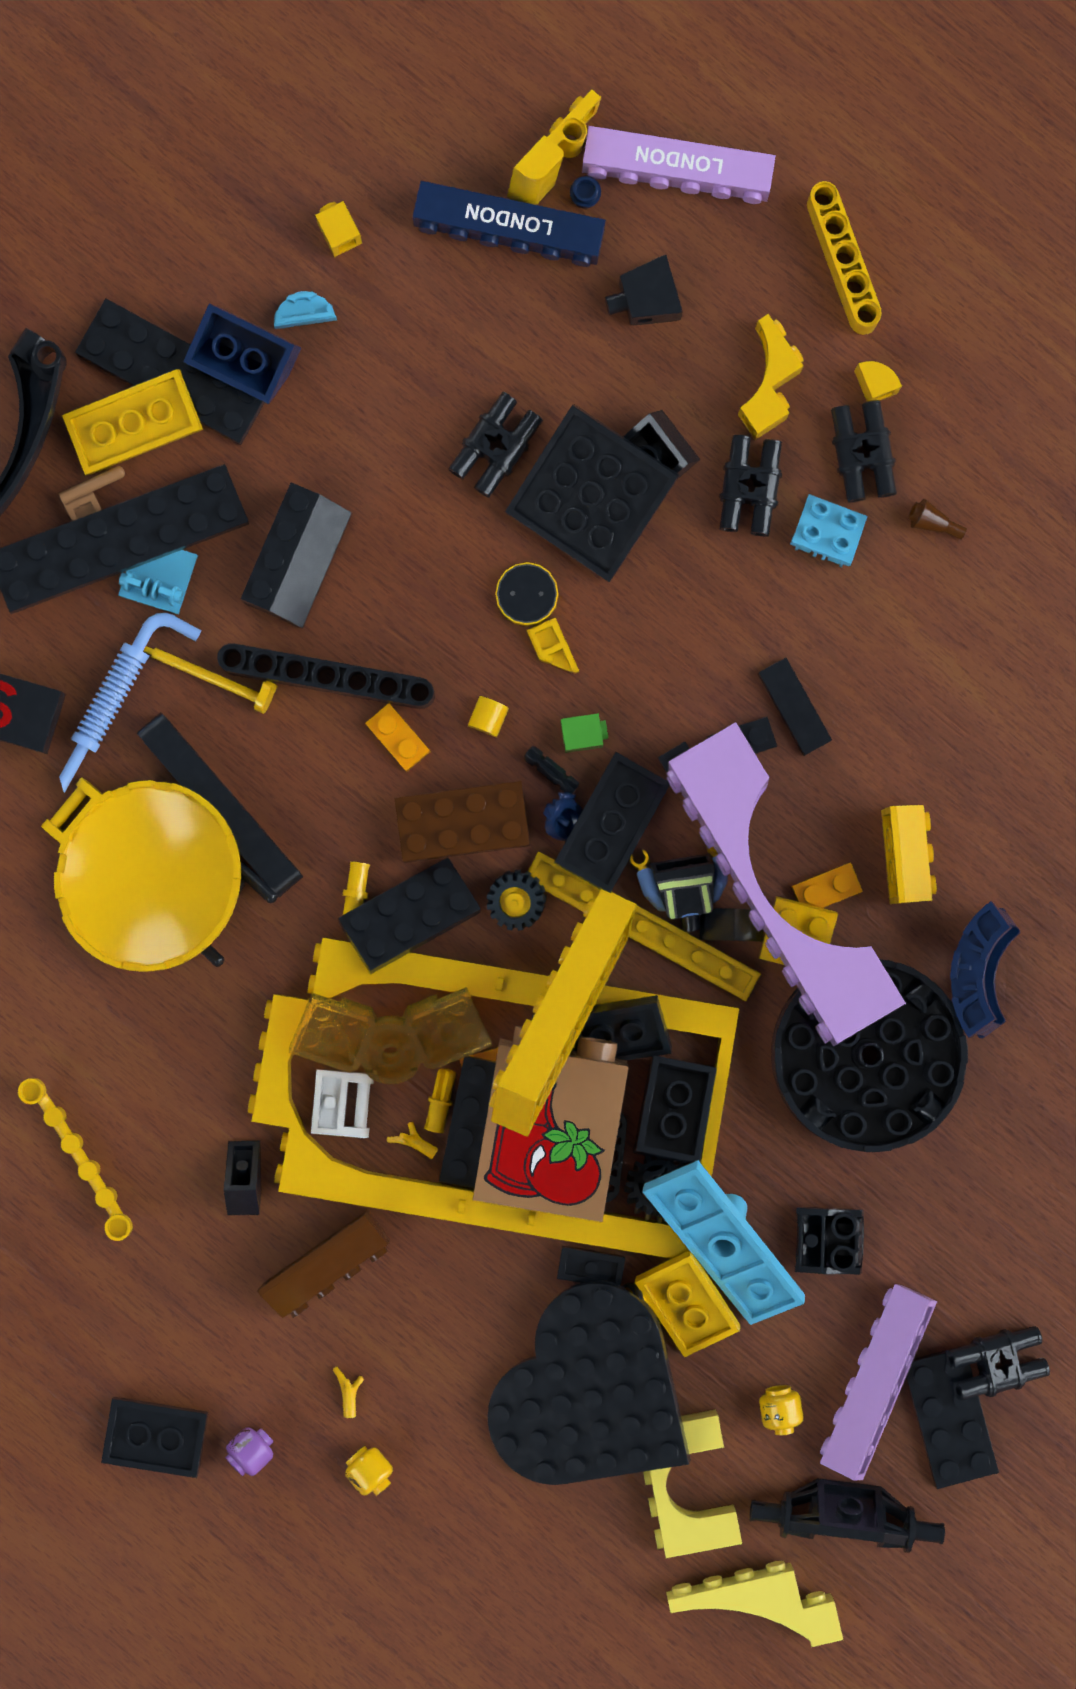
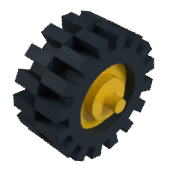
(516, 900)

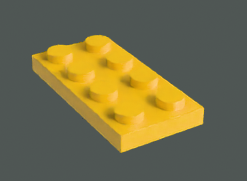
(132, 422)

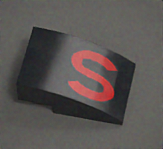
(28, 713)

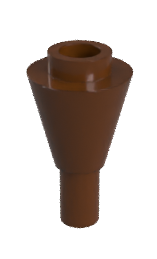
(928, 517)

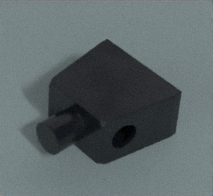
(647, 294)

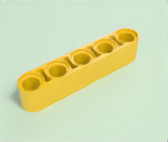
(843, 243)

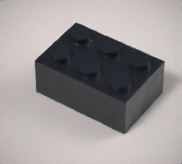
(674, 1110)

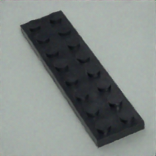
(119, 538)

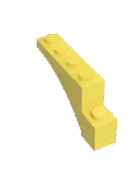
(768, 1594)

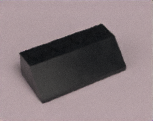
(296, 555)

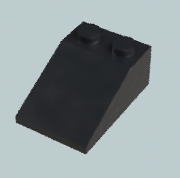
(663, 441)

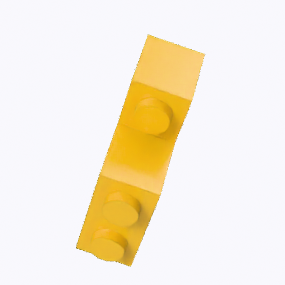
(782, 364)

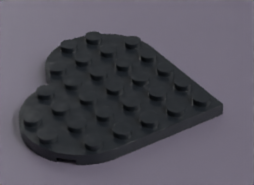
(593, 1394)

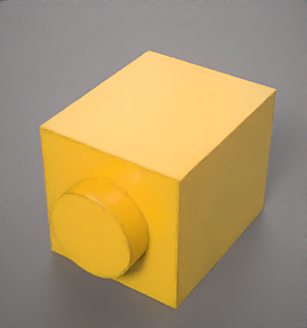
(338, 227)

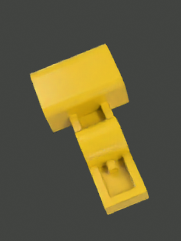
(540, 166)

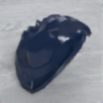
(561, 815)

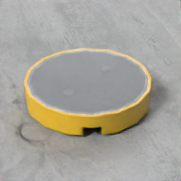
(526, 594)

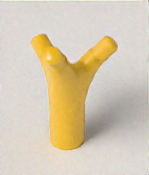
(414, 1141)
(348, 1393)

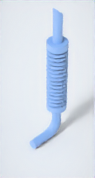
(115, 688)

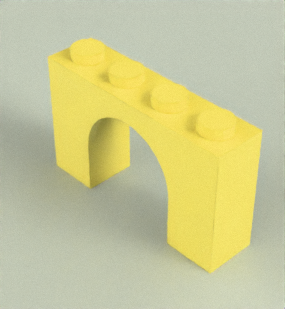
(688, 1530)

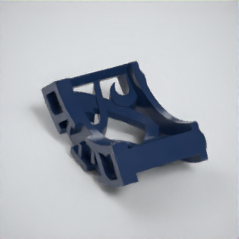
(975, 970)

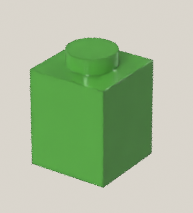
(583, 732)

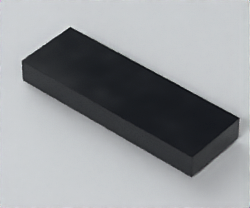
(794, 706)

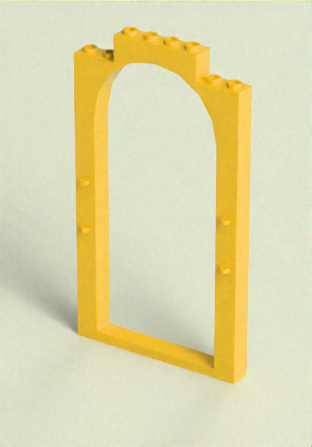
(314, 1173)

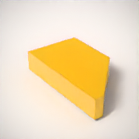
(552, 646)

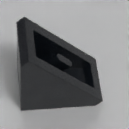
(728, 925)

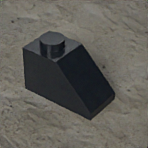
(243, 1178)

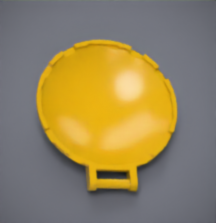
(144, 873)

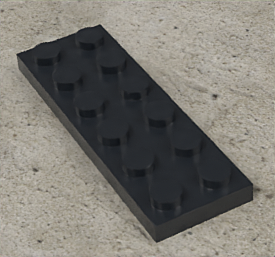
(142, 351)

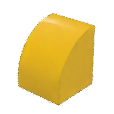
(877, 380)

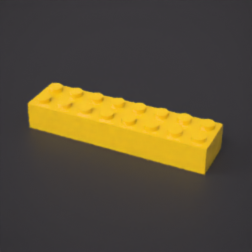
(561, 1013)

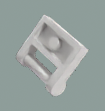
(331, 1102)

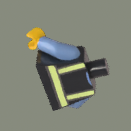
(682, 886)

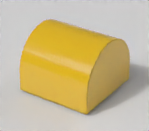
(488, 716)

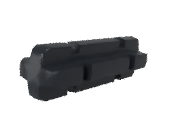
(551, 770)

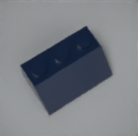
(241, 354)

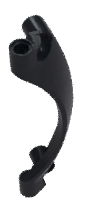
(38, 396)

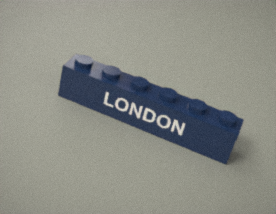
(508, 223)

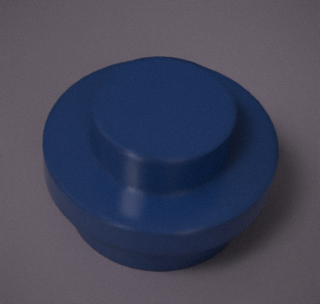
(585, 192)

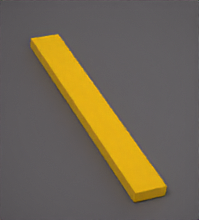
(653, 932)

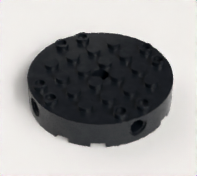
(881, 1102)

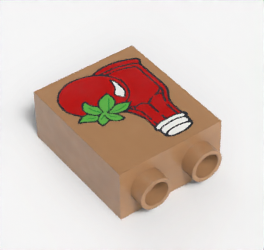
(571, 1145)

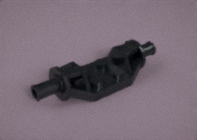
(847, 1512)

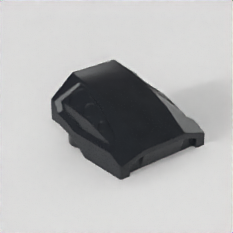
(823, 1242)

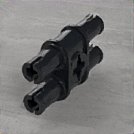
(491, 428)
(873, 439)
(736, 494)
(1005, 1375)

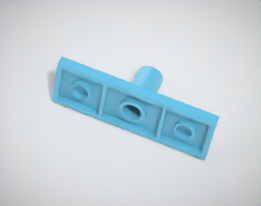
(724, 1242)

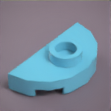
(303, 309)

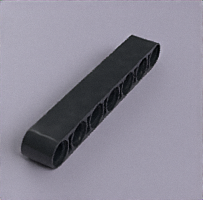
(312, 668)
(197, 776)

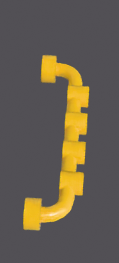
(118, 1225)

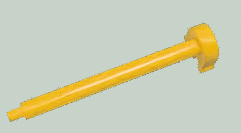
(262, 699)

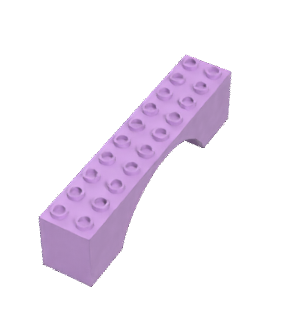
(837, 983)

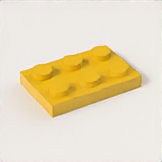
(687, 1303)

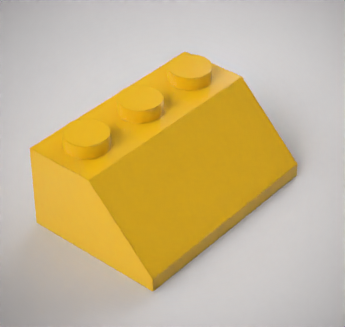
(908, 854)

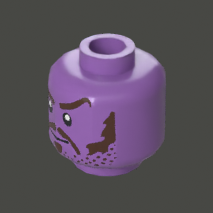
(249, 1451)

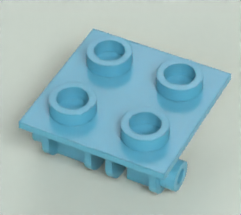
(828, 531)
(160, 582)

